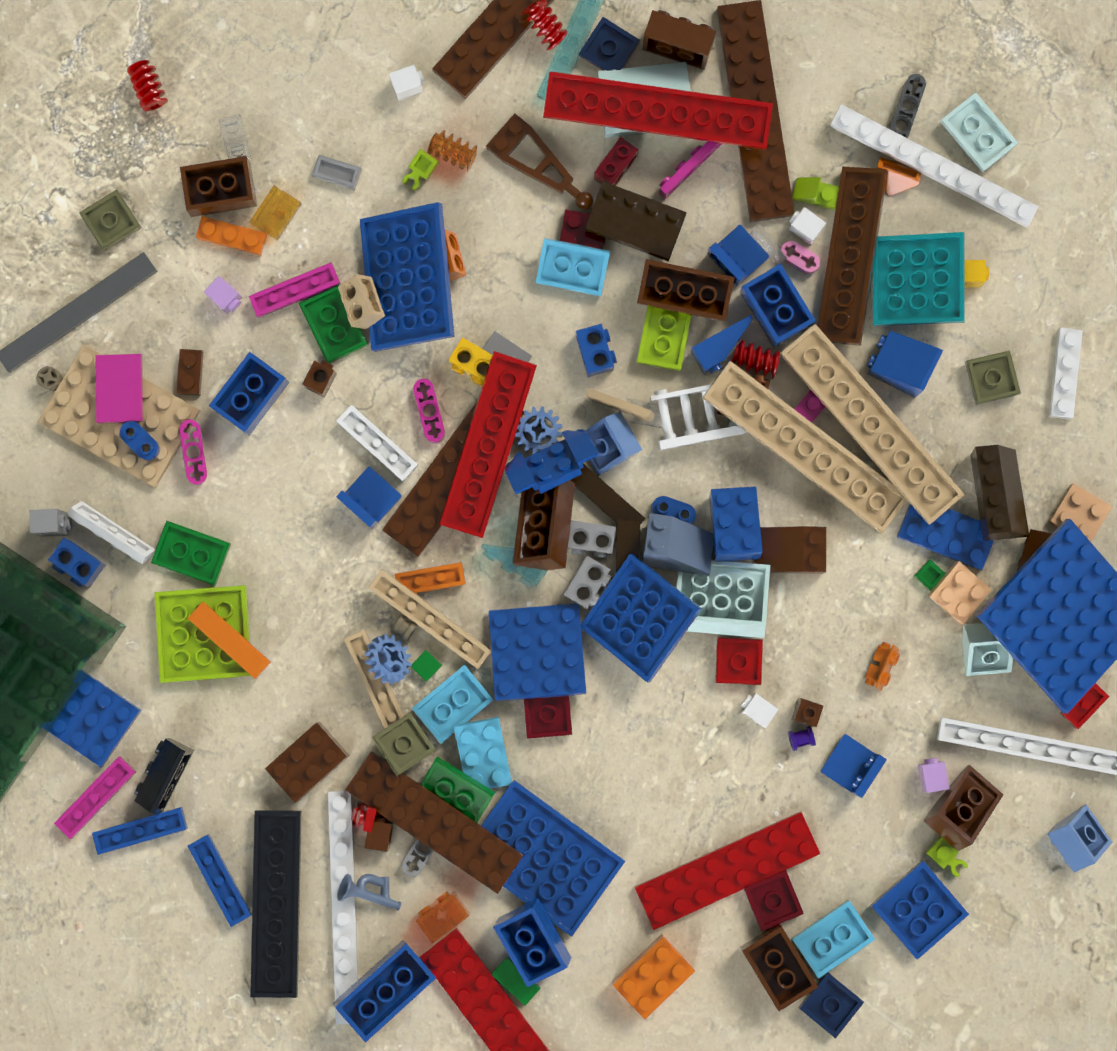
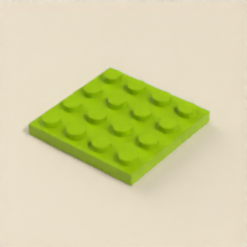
(183, 648)

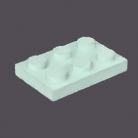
(979, 132)

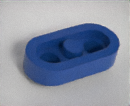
(139, 440)
(674, 508)

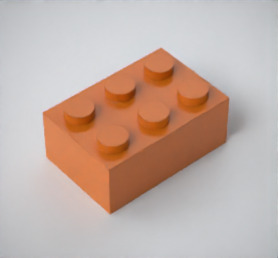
(653, 976)

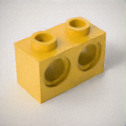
(478, 358)

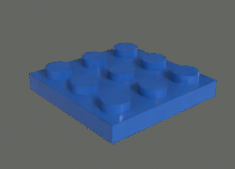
(95, 720)
(919, 909)

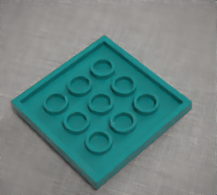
(919, 279)

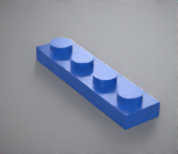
(139, 830)
(219, 880)

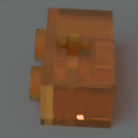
(437, 928)

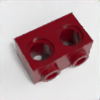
(616, 162)

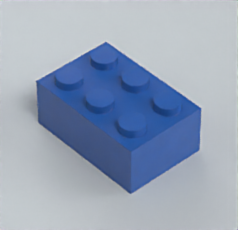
(777, 305)
(249, 393)
(735, 524)
(532, 942)

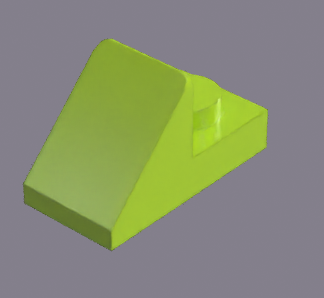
(816, 193)

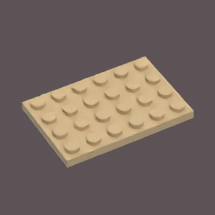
(73, 415)

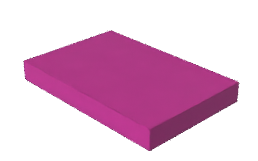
(119, 388)

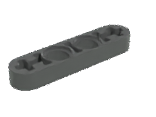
(904, 115)

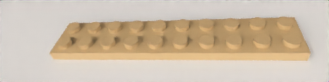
(872, 424)
(805, 447)

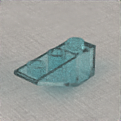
(529, 576)

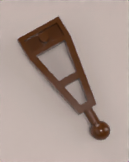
(511, 136)

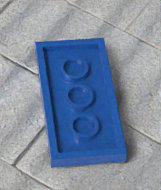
(949, 535)

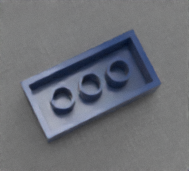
(384, 991)

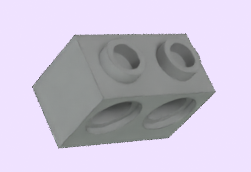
(50, 522)
(591, 532)
(582, 580)

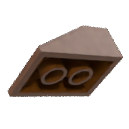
(794, 549)
(964, 808)

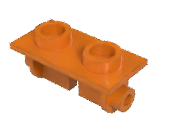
(887, 658)

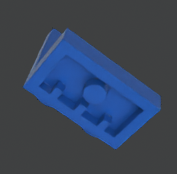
(738, 254)
(370, 497)
(853, 766)

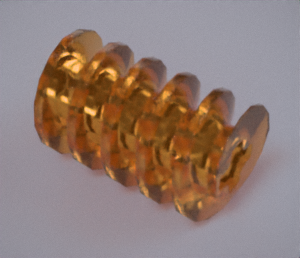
(452, 150)

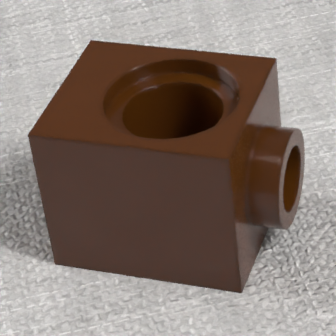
(319, 388)
(807, 712)
(380, 836)

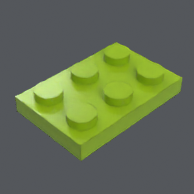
(664, 338)

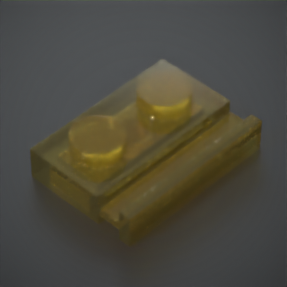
(275, 212)

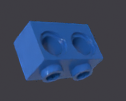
(590, 351)
(79, 558)

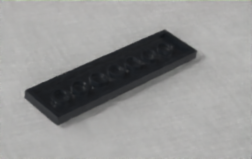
(276, 904)

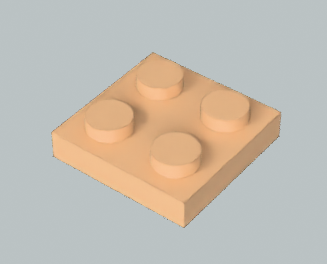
(1083, 509)
(959, 592)

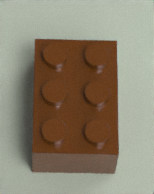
(678, 39)
(218, 186)
(307, 762)
(779, 967)

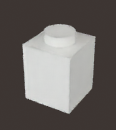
(407, 82)
(806, 225)
(758, 709)

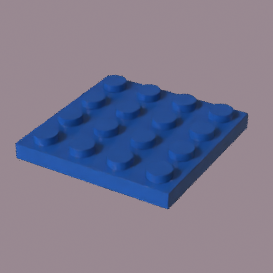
(640, 618)
(537, 652)

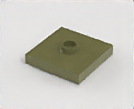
(110, 220)
(992, 377)
(403, 744)

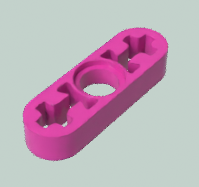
(419, 396)
(183, 435)

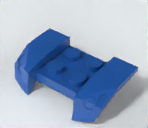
(553, 464)

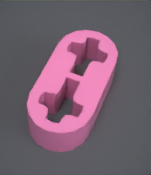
(803, 253)

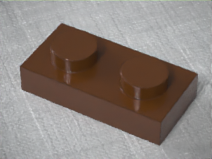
(190, 372)

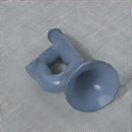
(349, 889)

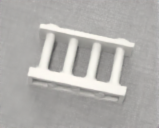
(691, 434)

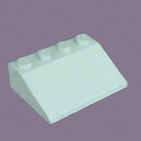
(665, 75)
(730, 598)

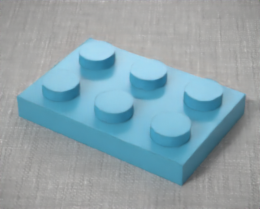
(572, 267)
(452, 703)
(483, 752)
(833, 938)

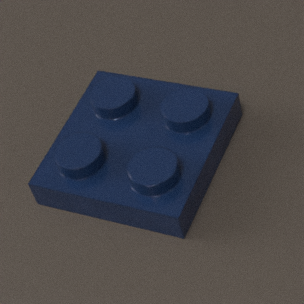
(609, 46)
(831, 1005)

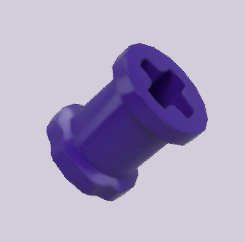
(801, 738)

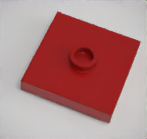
(739, 661)

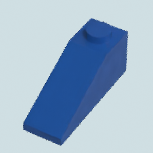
(715, 350)

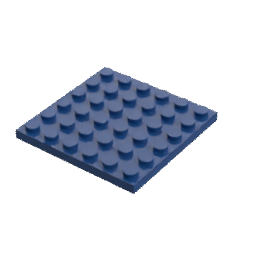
(1059, 616)

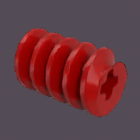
(546, 23)
(145, 86)
(756, 359)

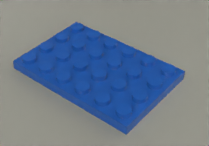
(411, 276)
(559, 861)

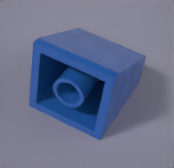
(904, 363)

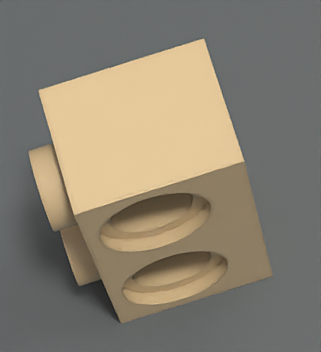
(361, 301)

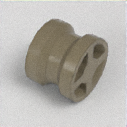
(45, 376)
(404, 628)

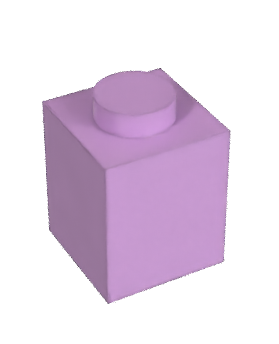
(223, 295)
(933, 775)

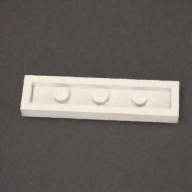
(1065, 373)
(377, 443)
(111, 532)

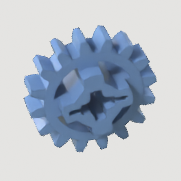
(527, 429)
(388, 657)

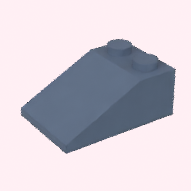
(677, 545)

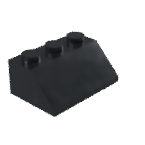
(162, 775)

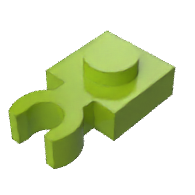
(422, 166)
(944, 855)

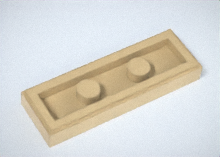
(620, 405)

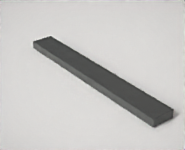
(76, 312)

